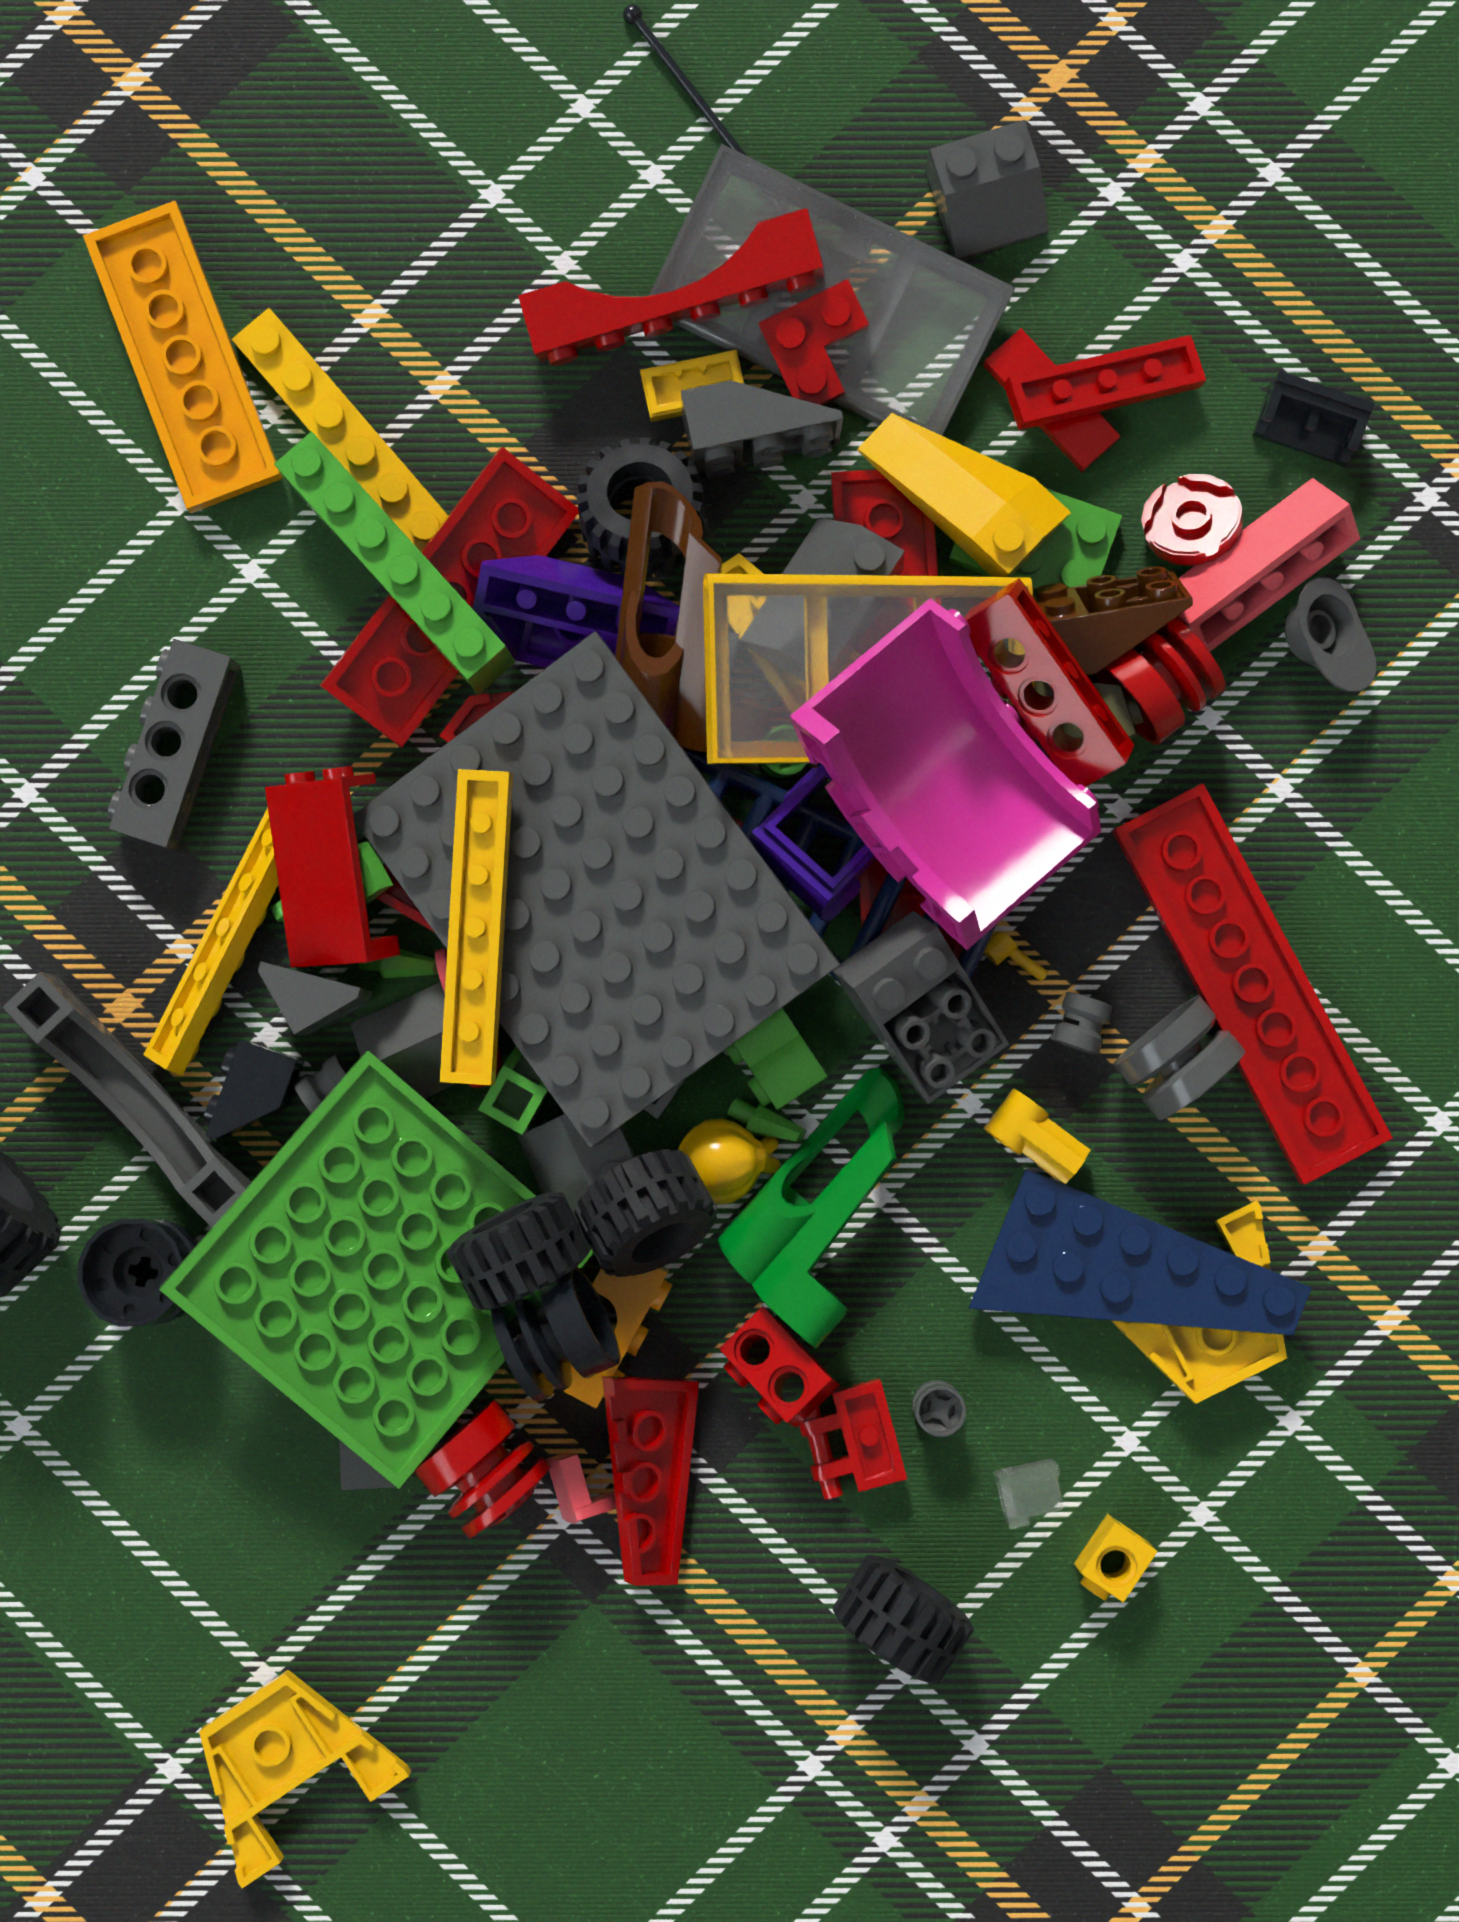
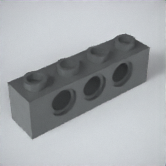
(182, 772)

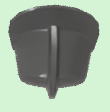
(1330, 635)

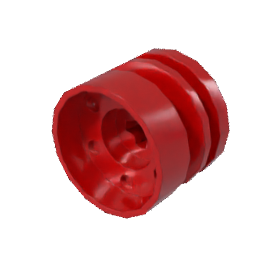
(1162, 674)
(482, 1470)

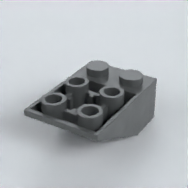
(744, 425)
(921, 1005)

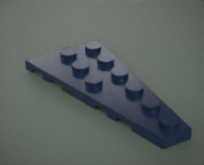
(1100, 1262)

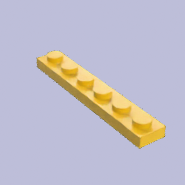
(339, 426)
(476, 927)
(217, 955)

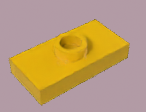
(664, 382)

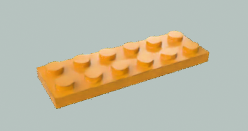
(182, 357)

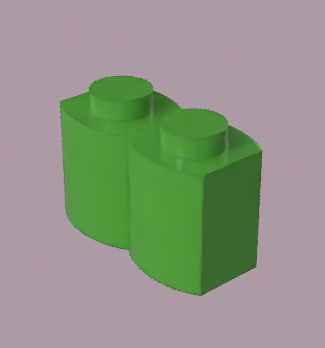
(778, 1060)

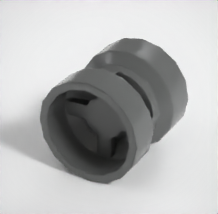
(1082, 1023)
(315, 1088)
(941, 1416)

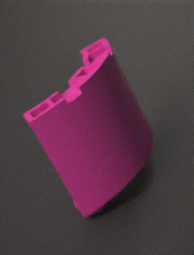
(944, 775)

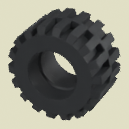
(613, 482)
(646, 1213)
(518, 1251)
(903, 1619)

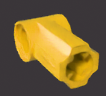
(1028, 1130)

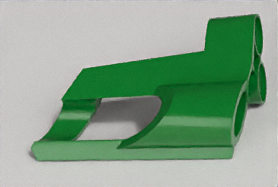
(784, 1236)

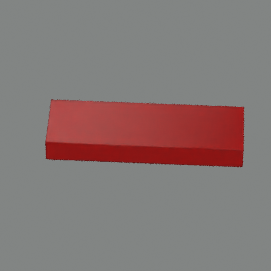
(1079, 438)

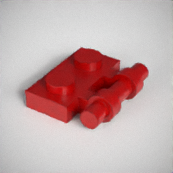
(868, 1437)

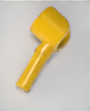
(1002, 946)

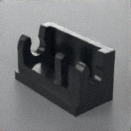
(1312, 418)

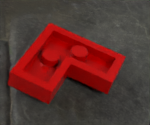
(802, 334)

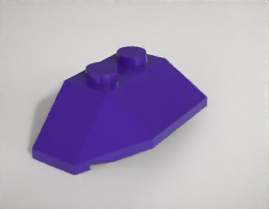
(552, 605)

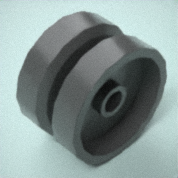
(1184, 1064)

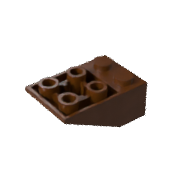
(1112, 613)

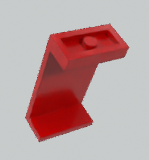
(322, 870)

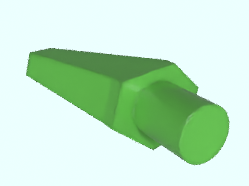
(402, 965)
(764, 1122)

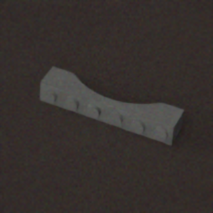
(100, 1061)

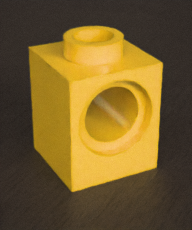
(1108, 1537)

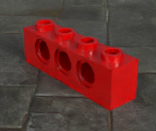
(1047, 659)

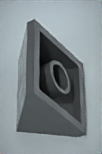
(311, 1001)
(408, 1039)

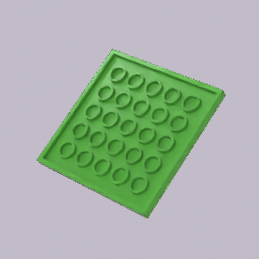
(342, 1273)

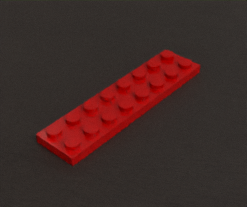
(1252, 984)

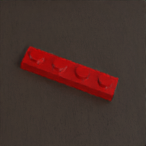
(1104, 382)

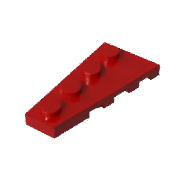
(651, 1460)

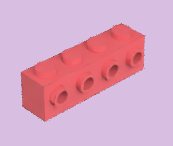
(1267, 562)

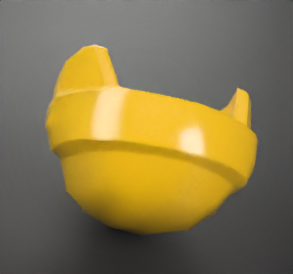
(728, 1158)

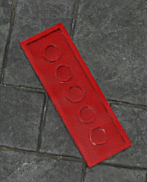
(391, 667)

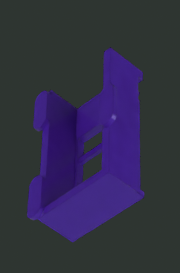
(796, 869)

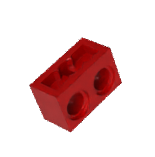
(785, 1360)

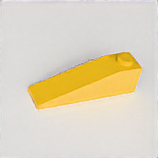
(975, 500)

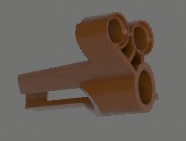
(666, 666)

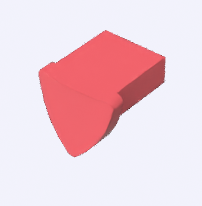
(573, 1491)

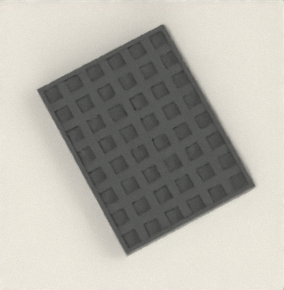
(632, 894)

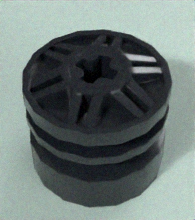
(113, 1270)
(549, 1335)

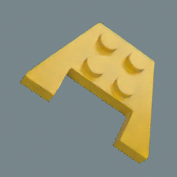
(1213, 1359)
(273, 1746)

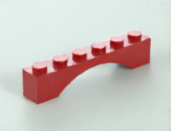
(773, 258)

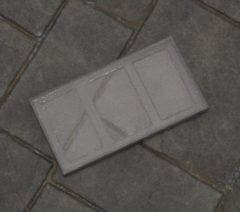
(921, 305)

